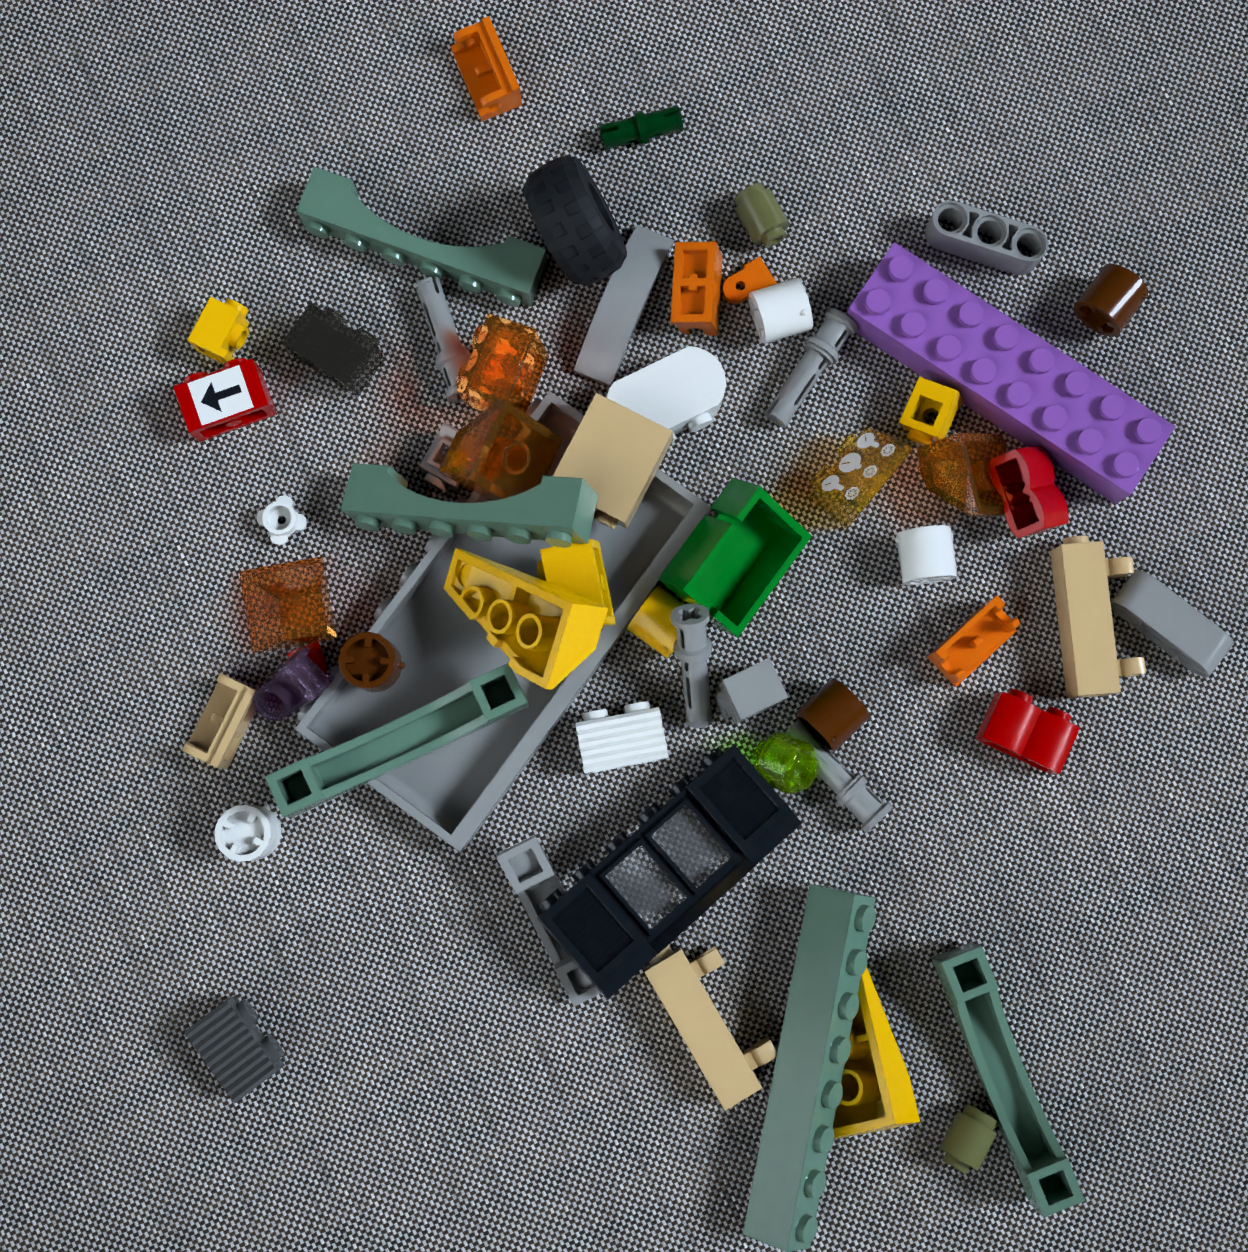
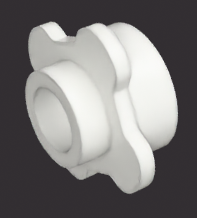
(281, 508)

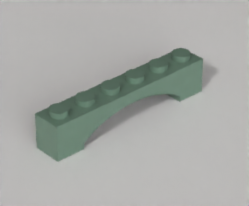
(505, 269)
(553, 511)
(397, 743)
(1025, 1129)

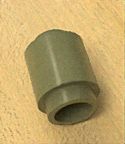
(761, 215)
(968, 1139)

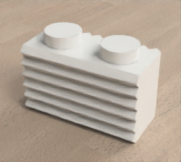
(621, 739)

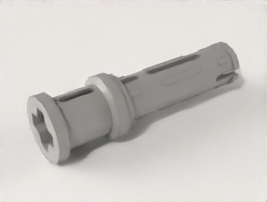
(450, 351)
(819, 353)
(693, 651)
(850, 790)

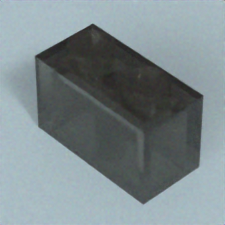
(334, 349)

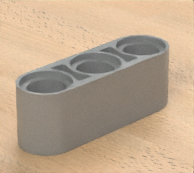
(1004, 231)
(1171, 623)

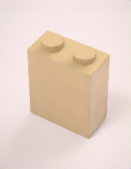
(616, 457)

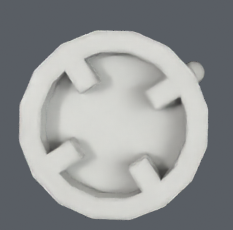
(780, 310)
(926, 555)
(247, 832)

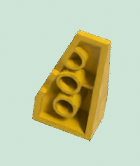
(532, 621)
(874, 1076)

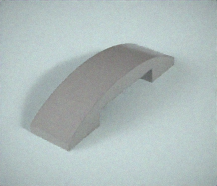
(622, 306)
(533, 882)

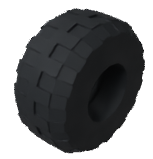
(574, 220)

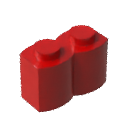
(1027, 485)
(1027, 731)

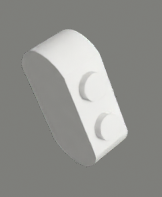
(675, 391)

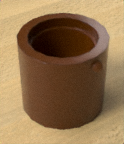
(1111, 300)
(370, 662)
(833, 714)

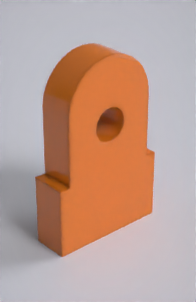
(752, 276)

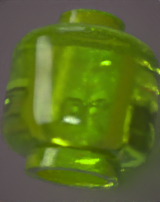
(786, 762)

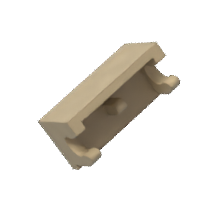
(222, 723)

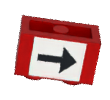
(224, 399)

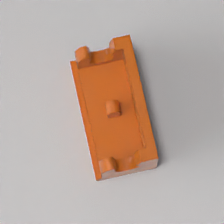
(486, 69)
(696, 287)
(974, 641)

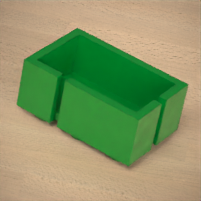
(736, 556)

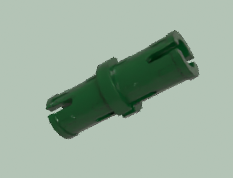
(641, 127)

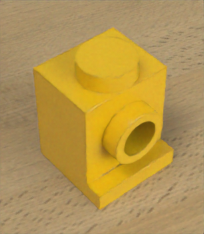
(220, 330)
(928, 398)

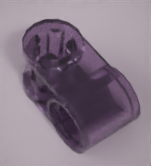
(291, 686)

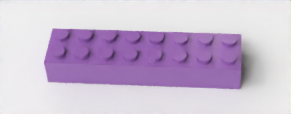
(1008, 374)

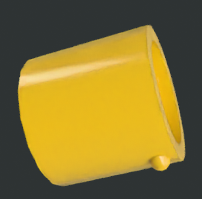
(653, 621)

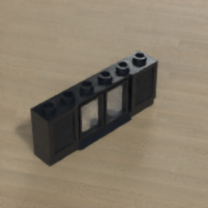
(667, 869)

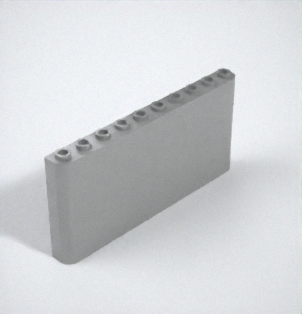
(444, 649)

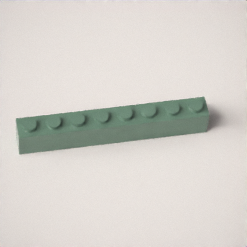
(809, 1068)

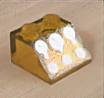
(858, 474)

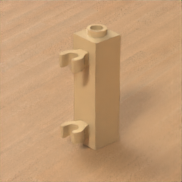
(1087, 620)
(702, 1027)

